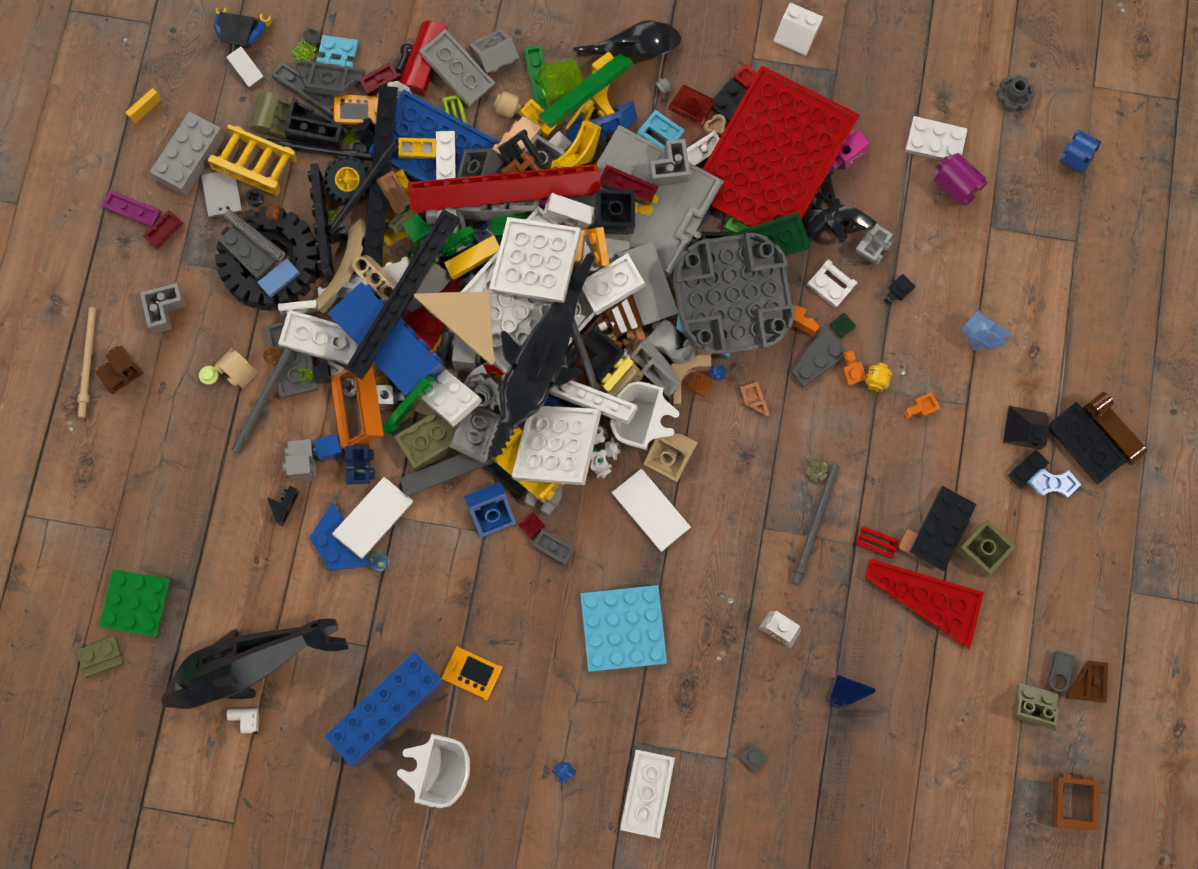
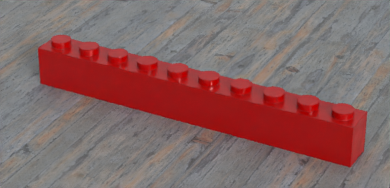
(503, 187)

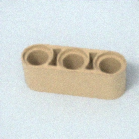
(368, 275)

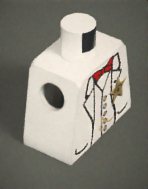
(781, 628)

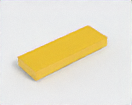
(472, 257)

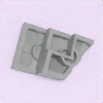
(433, 283)

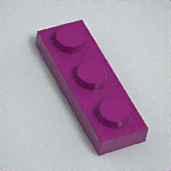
(131, 208)

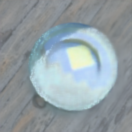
(378, 561)

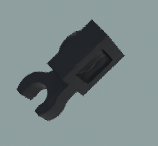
(899, 288)

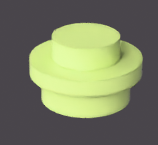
(208, 375)

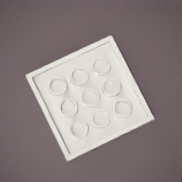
(535, 259)
(557, 445)

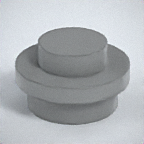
(663, 85)

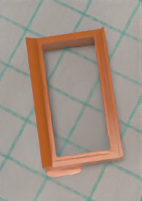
(368, 409)

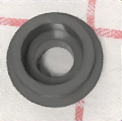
(311, 36)

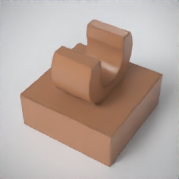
(635, 338)

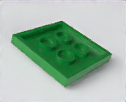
(135, 603)

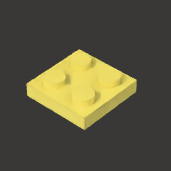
(619, 370)

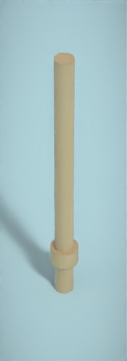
(83, 397)

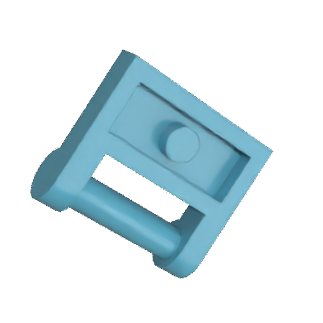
(662, 127)

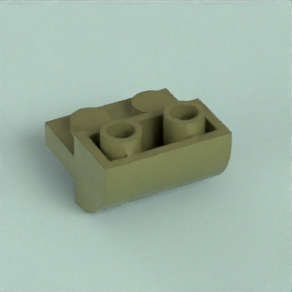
(270, 114)
(1035, 706)

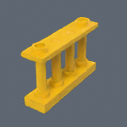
(252, 177)

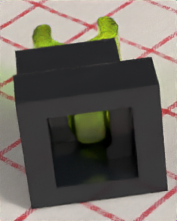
(364, 132)
(340, 234)
(320, 373)

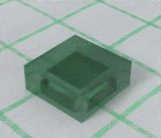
(842, 325)

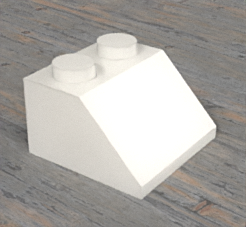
(798, 29)

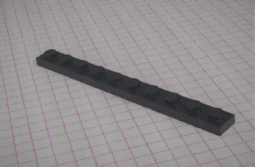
(377, 200)
(402, 294)

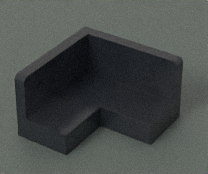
(606, 352)

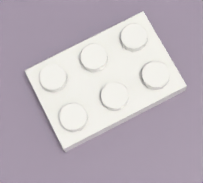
(935, 138)
(612, 284)
(451, 398)

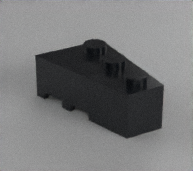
(312, 128)

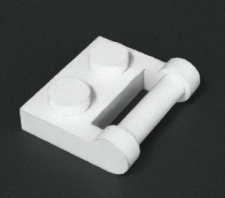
(828, 288)

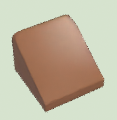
(907, 540)

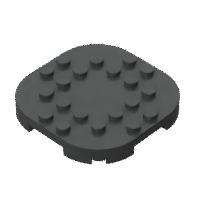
(733, 294)

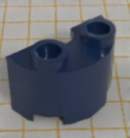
(358, 464)

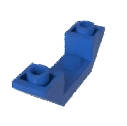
(625, 117)

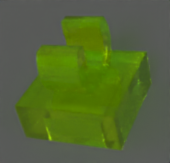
(303, 51)

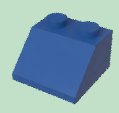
(490, 509)

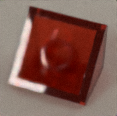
(692, 105)

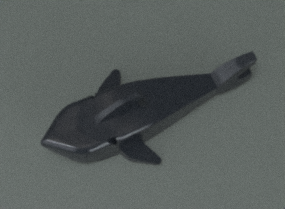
(242, 661)

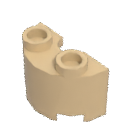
(236, 367)

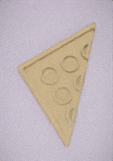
(464, 315)

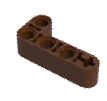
(1115, 428)

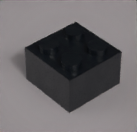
(615, 211)

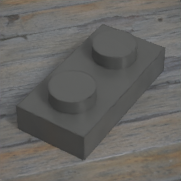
(553, 547)

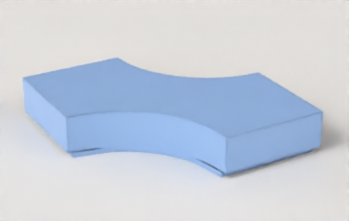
(1045, 482)

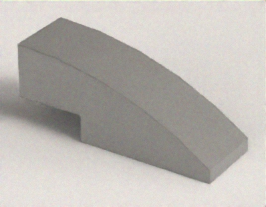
(656, 367)

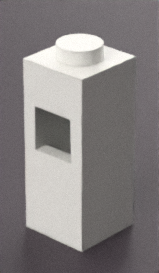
(569, 211)

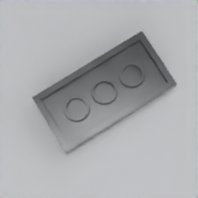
(288, 381)

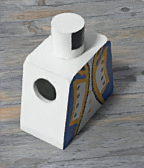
(386, 391)

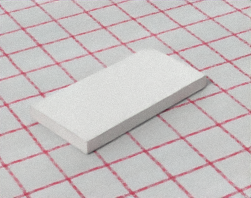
(316, 338)
(651, 510)
(372, 518)
(647, 793)

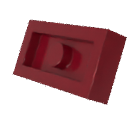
(380, 76)

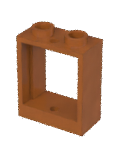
(1057, 803)

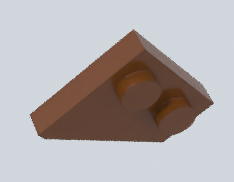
(1090, 683)

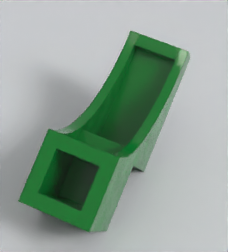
(417, 231)

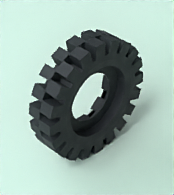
(302, 254)

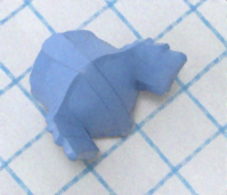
(984, 332)

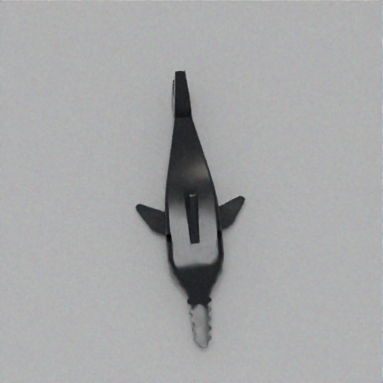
(538, 361)

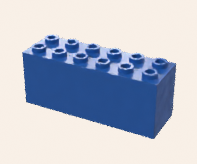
(402, 356)
(385, 710)

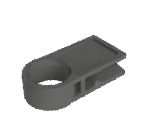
(1061, 665)

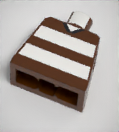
(620, 317)

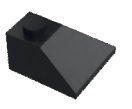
(1026, 428)

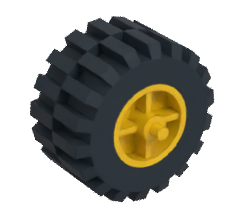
(344, 178)

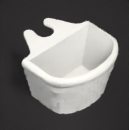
(646, 421)
(440, 771)

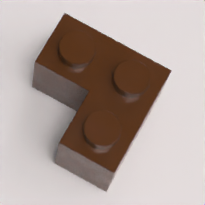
(119, 370)

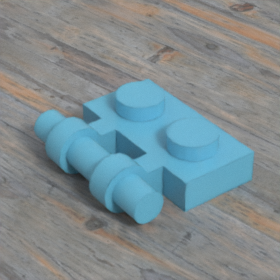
(338, 47)

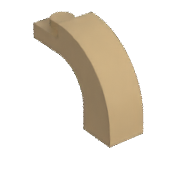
(700, 362)

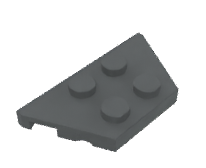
(328, 78)

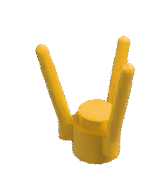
(587, 106)

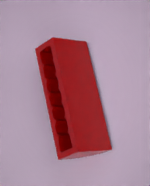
(417, 71)

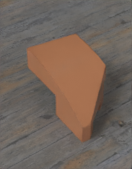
(753, 398)

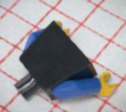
(239, 29)

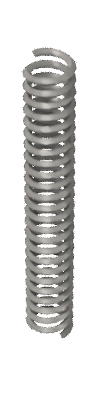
(253, 237)

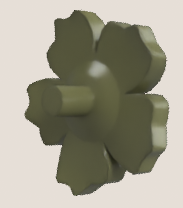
(817, 471)

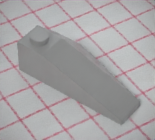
(490, 211)

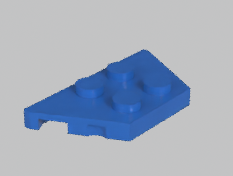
(331, 550)

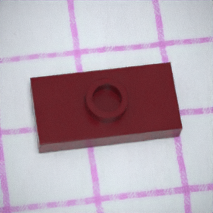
(163, 229)

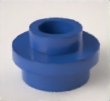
(718, 373)

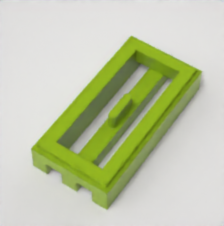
(451, 99)

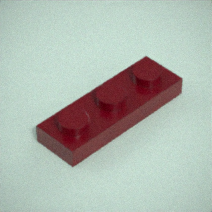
(621, 180)

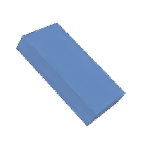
(278, 278)

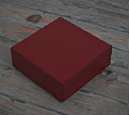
(532, 525)

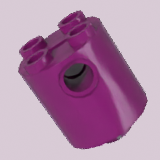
(959, 178)

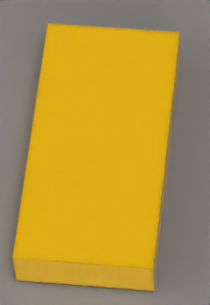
(143, 106)

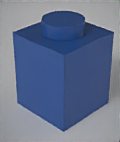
(328, 448)

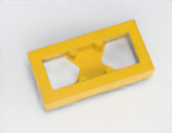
(417, 148)

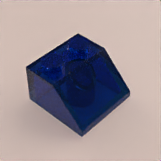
(846, 691)

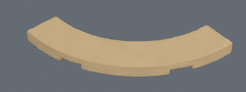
(345, 270)

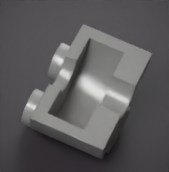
(874, 244)

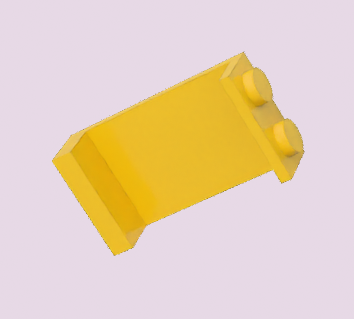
(541, 490)

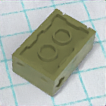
(426, 441)

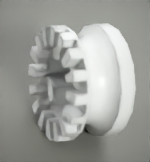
(345, 383)

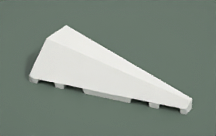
(394, 270)

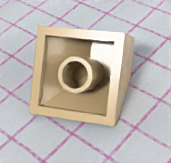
(671, 455)

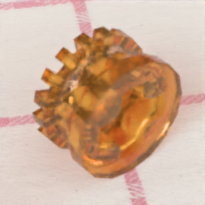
(273, 212)
(268, 351)

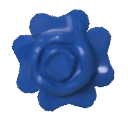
(564, 771)

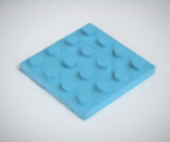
(623, 628)

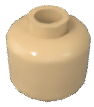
(507, 104)

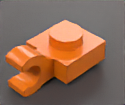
(853, 370)
(924, 405)

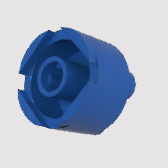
(1080, 151)

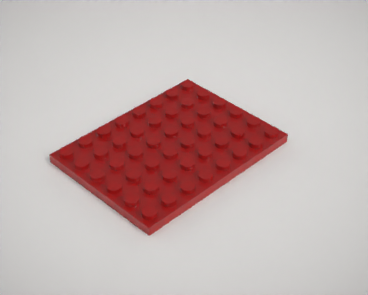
(777, 149)

